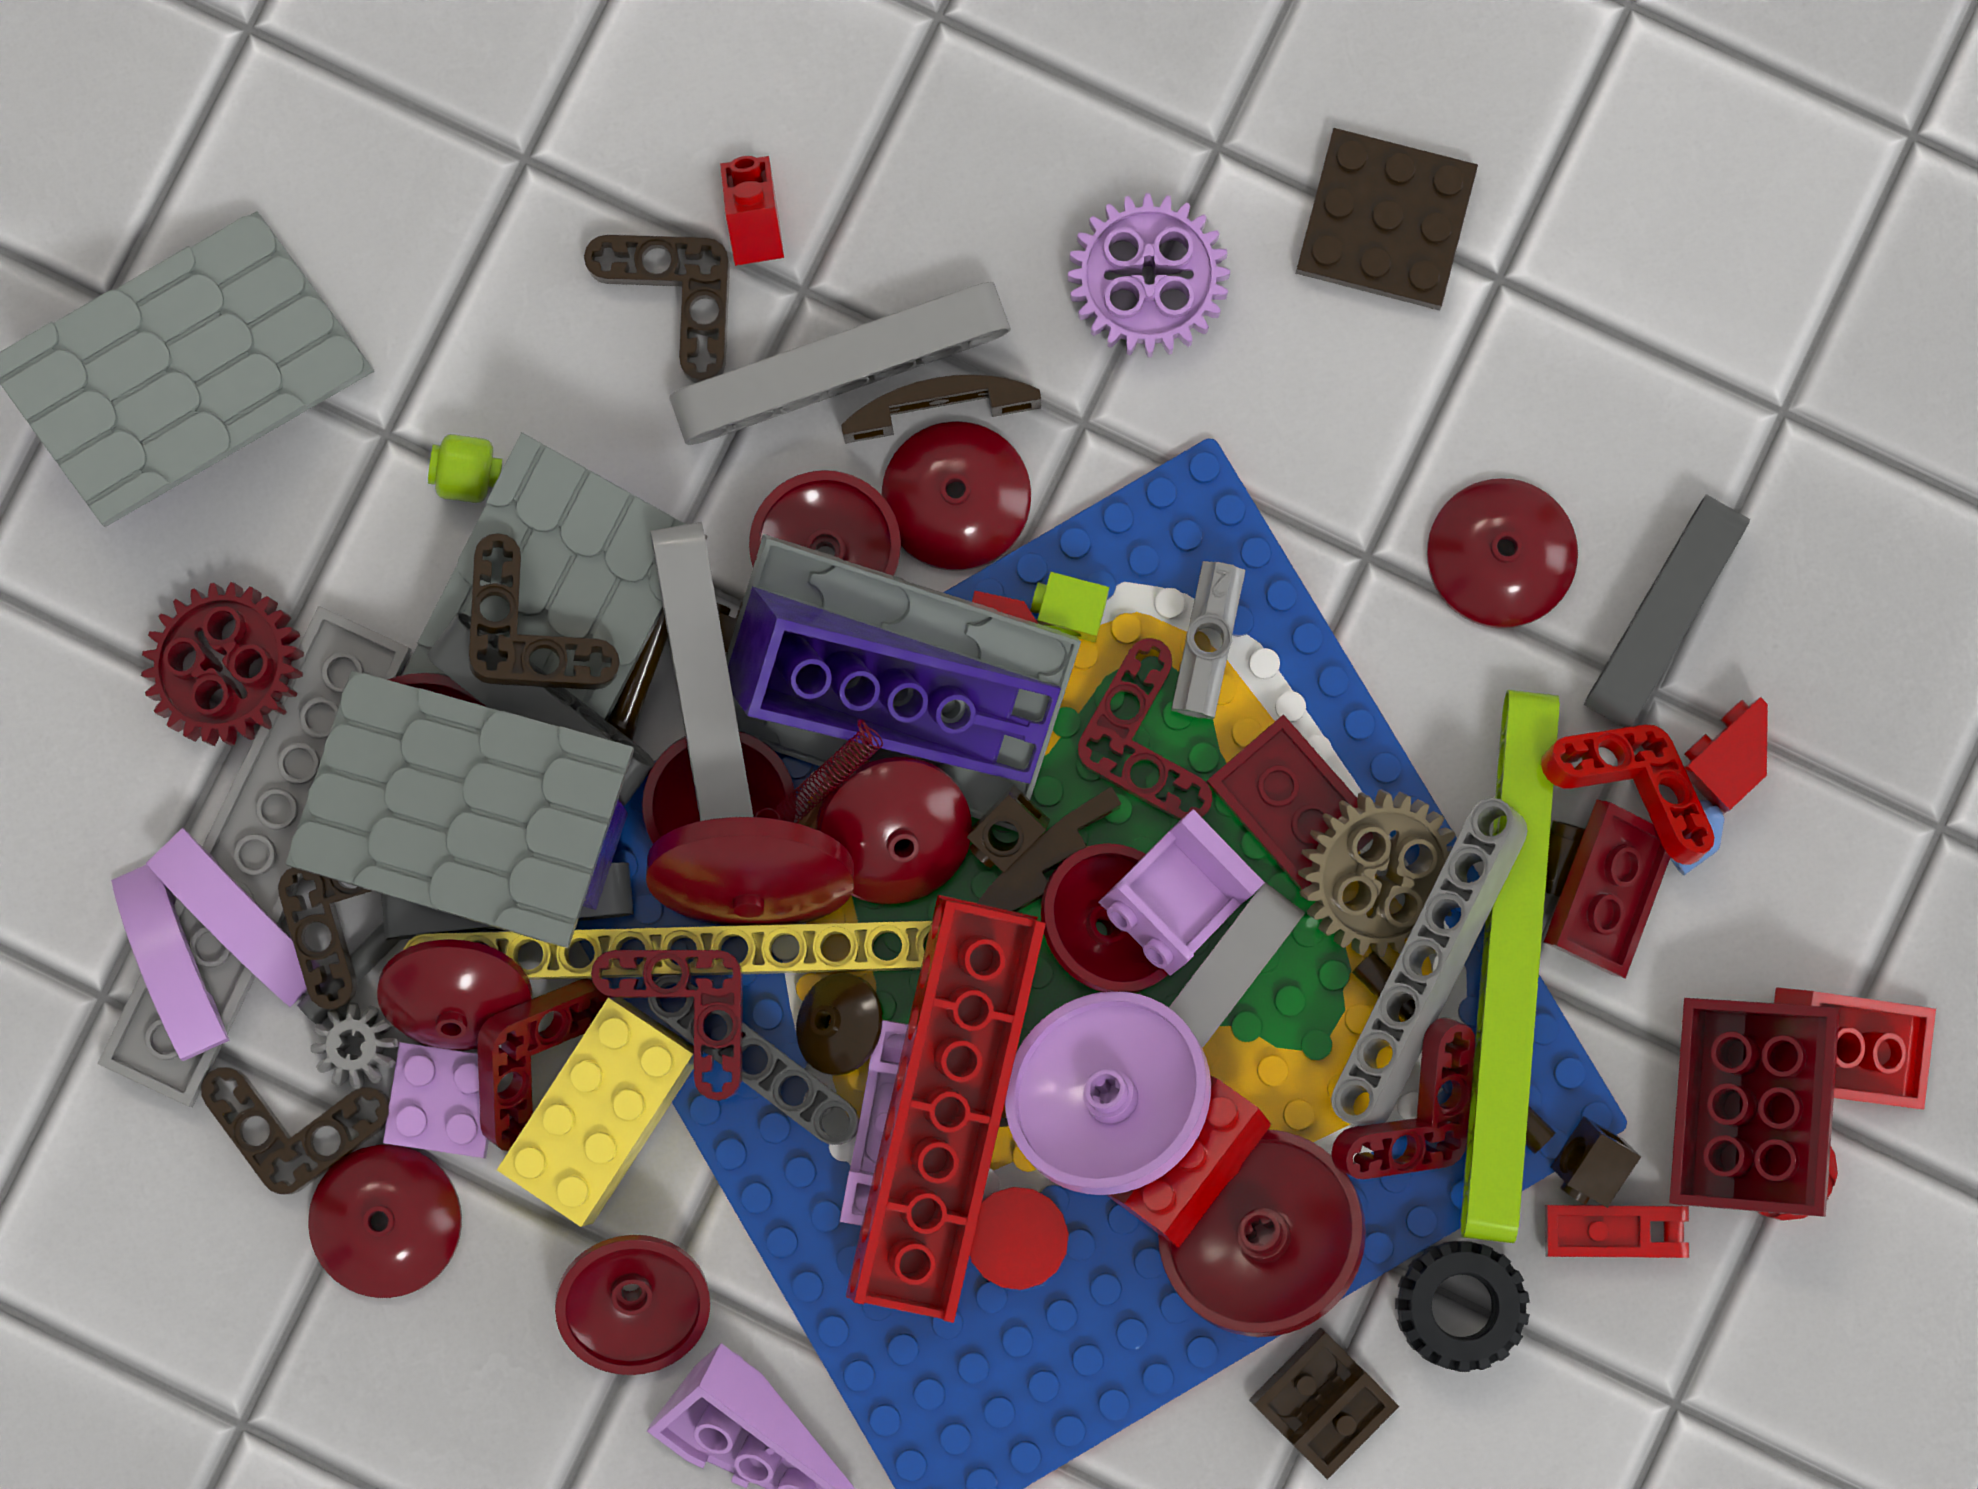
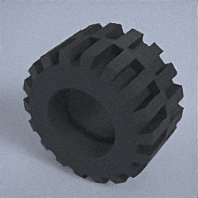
(1507, 1306)

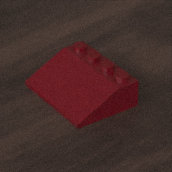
(1754, 1106)

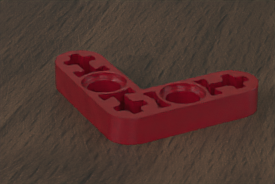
(1122, 732)
(705, 1002)
(519, 1038)
(1433, 1121)

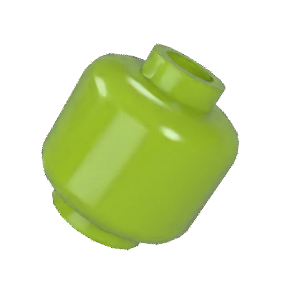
(463, 468)

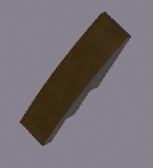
(1025, 879)

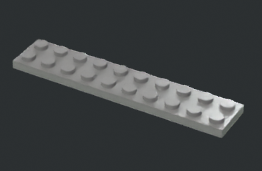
(253, 843)

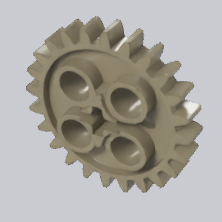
(1338, 864)

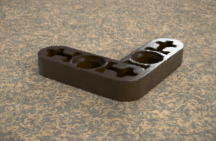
(693, 283)
(520, 647)
(326, 893)
(279, 1142)

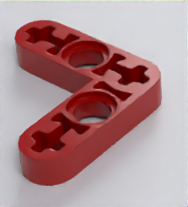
(1648, 768)

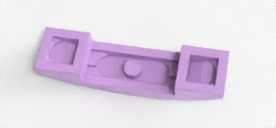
(230, 915)
(167, 963)
(873, 1115)

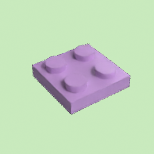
(436, 1101)

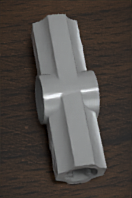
(1203, 671)

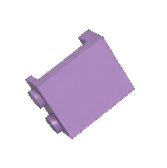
(1180, 892)

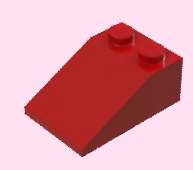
(1879, 1047)

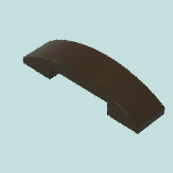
(1004, 395)

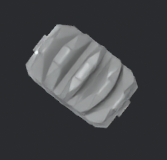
(338, 1042)

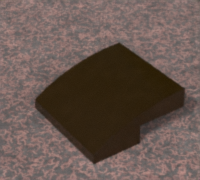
(1324, 1403)

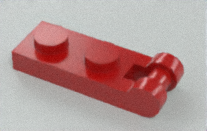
(1614, 1231)

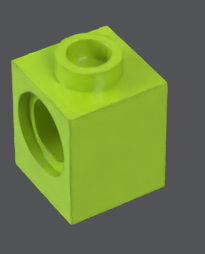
(1070, 605)

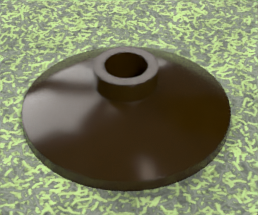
(853, 1024)

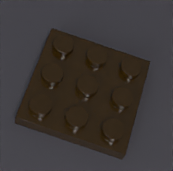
(1386, 219)

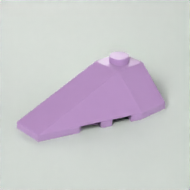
(741, 1424)

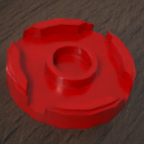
(1019, 1238)

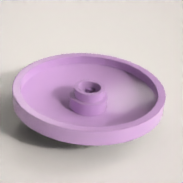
(1108, 1093)

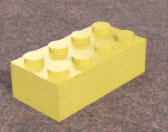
(599, 1111)

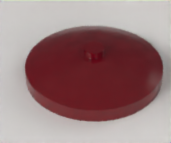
(750, 872)
(1273, 1242)

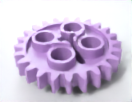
(1147, 230)

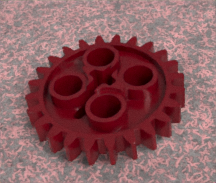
(187, 693)

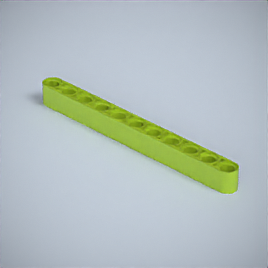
(1510, 979)

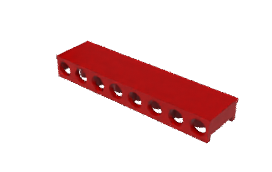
(945, 1108)

